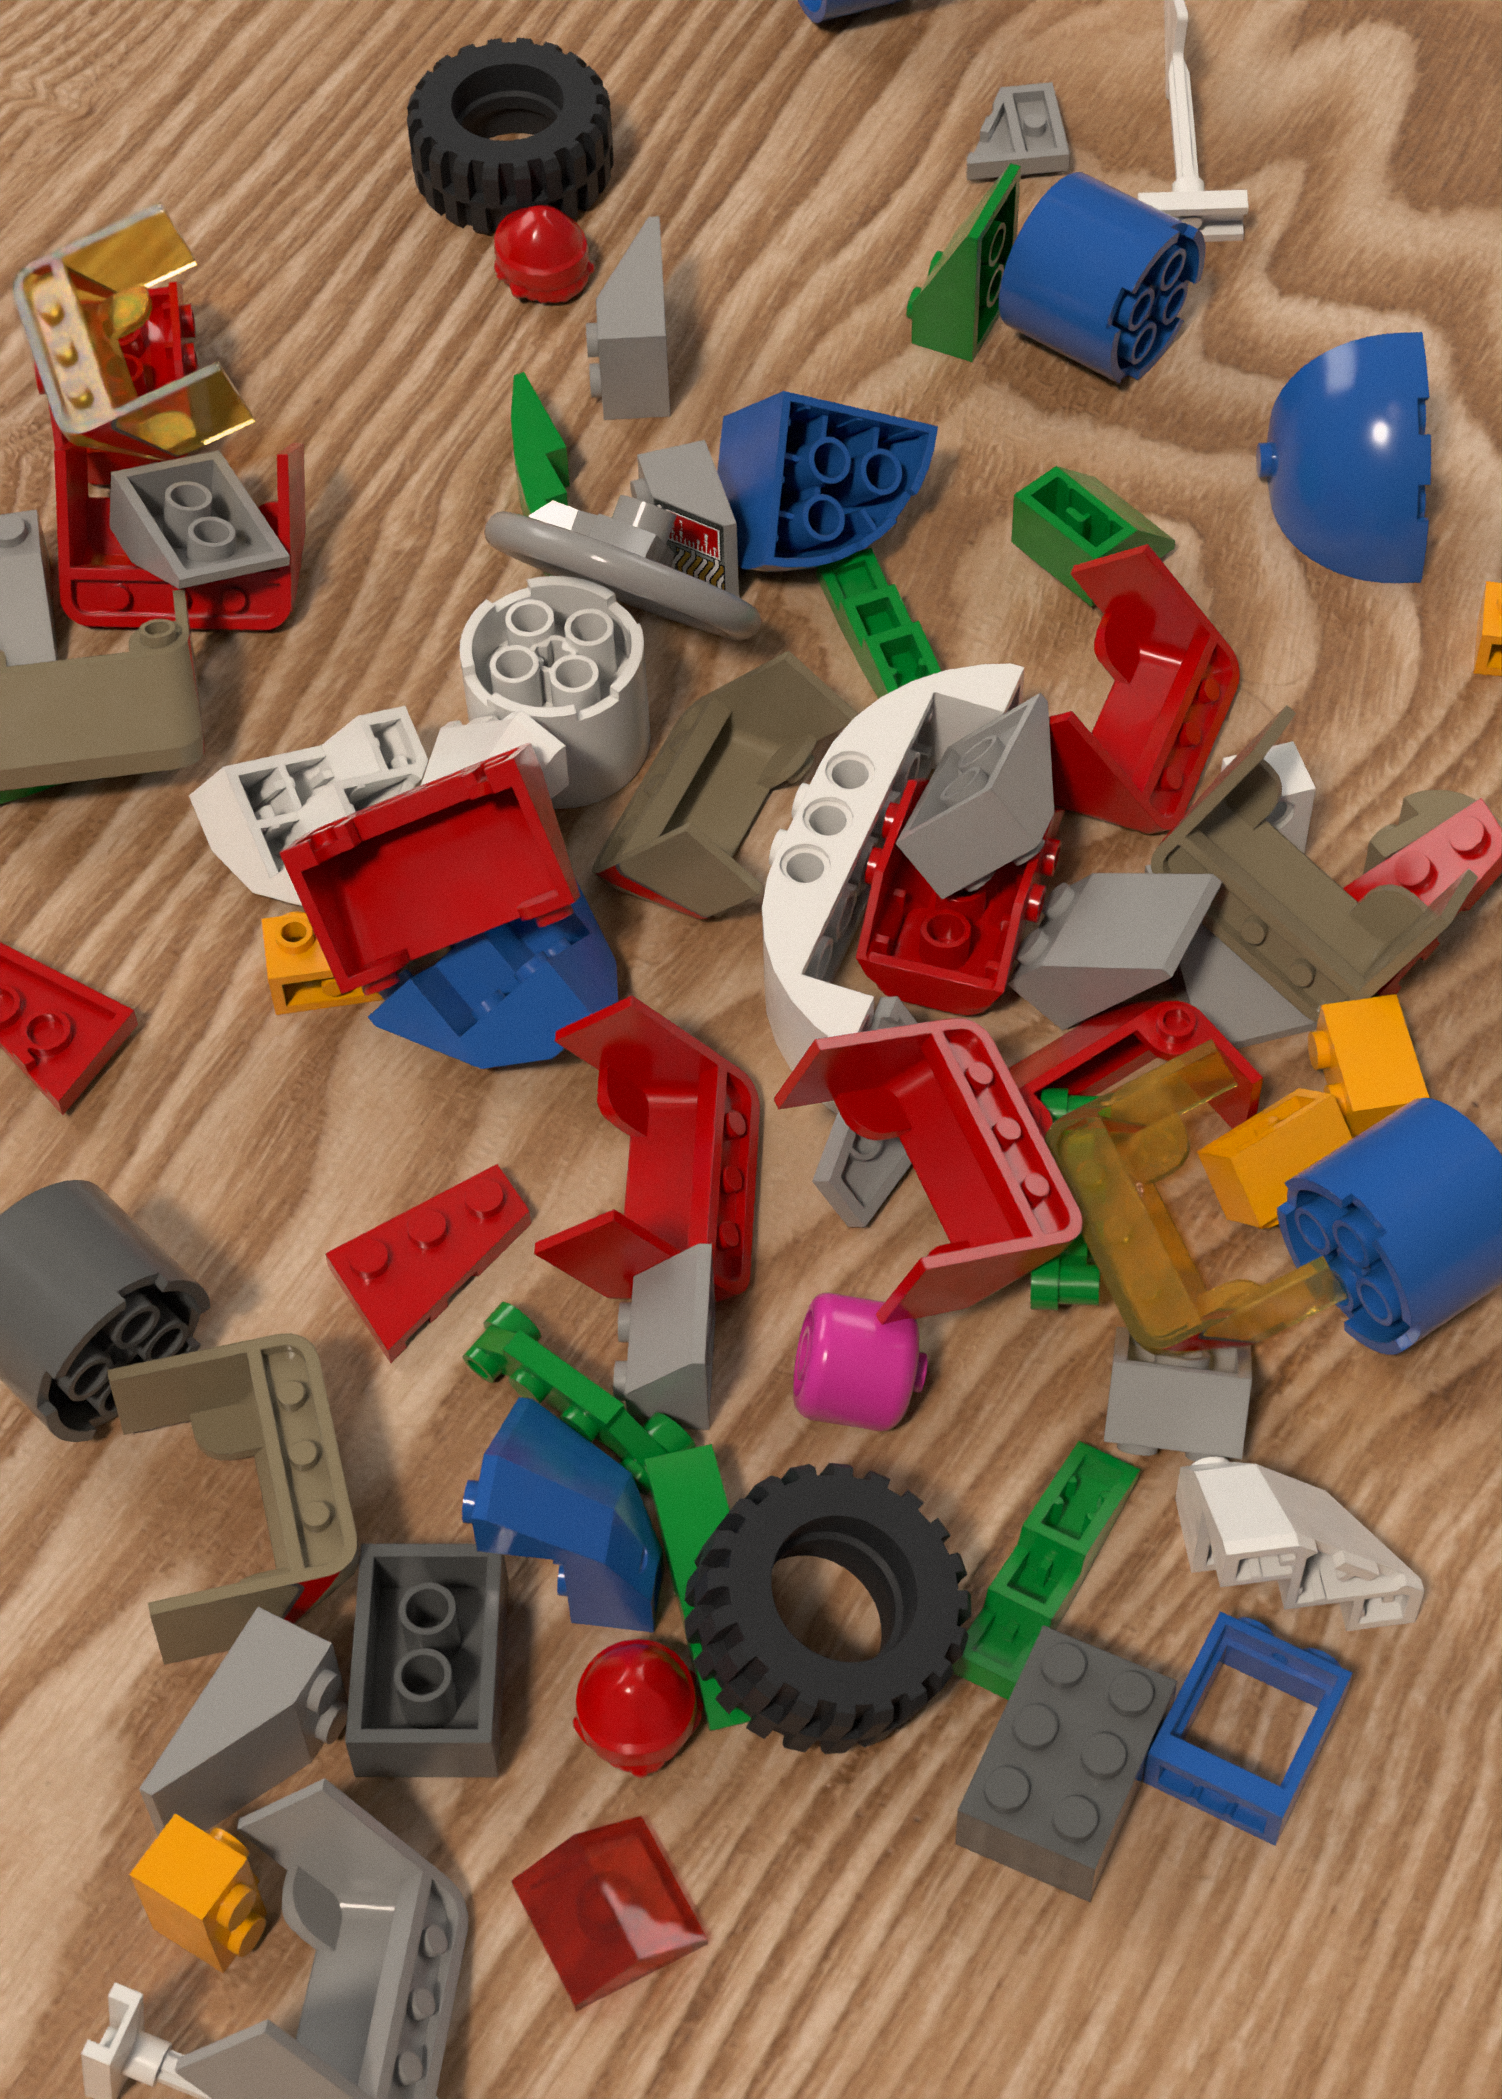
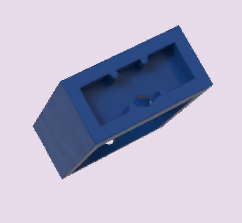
(1217, 1784)

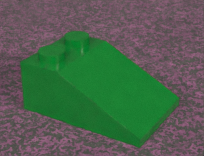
(964, 281)

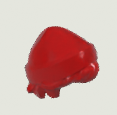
(542, 254)
(637, 1705)

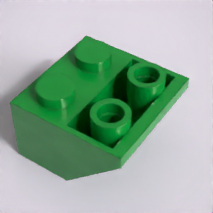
(1077, 519)

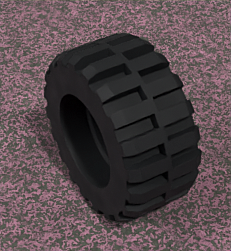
(508, 92)
(887, 1549)

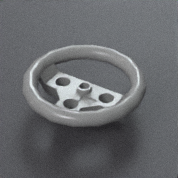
(624, 556)

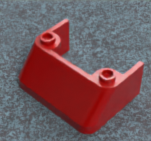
(108, 590)
(1163, 707)
(1123, 1042)
(968, 1142)
(688, 1157)

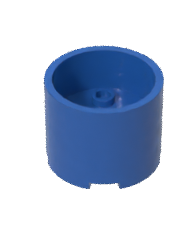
(1100, 276)
(1402, 1222)

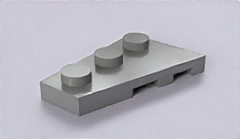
(859, 1171)

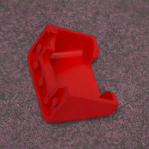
(433, 869)

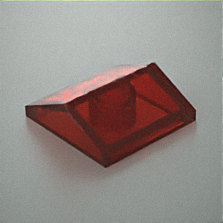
(607, 1910)

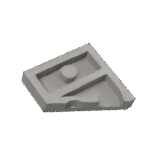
(1021, 131)

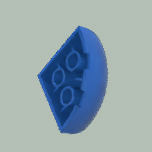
(1354, 458)
(817, 478)

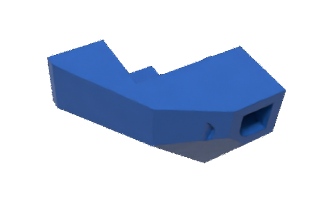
(505, 991)
(568, 1502)

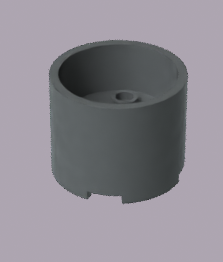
(84, 1298)

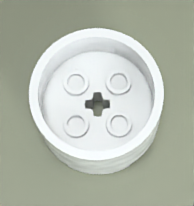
(571, 666)

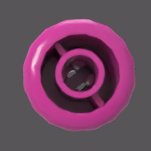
(853, 1366)

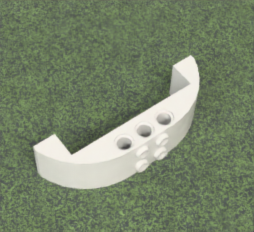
(821, 861)

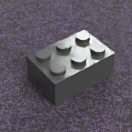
(427, 1661)
(1064, 1763)

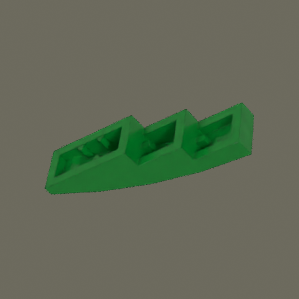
(538, 451)
(876, 623)
(688, 1509)
(1046, 1566)

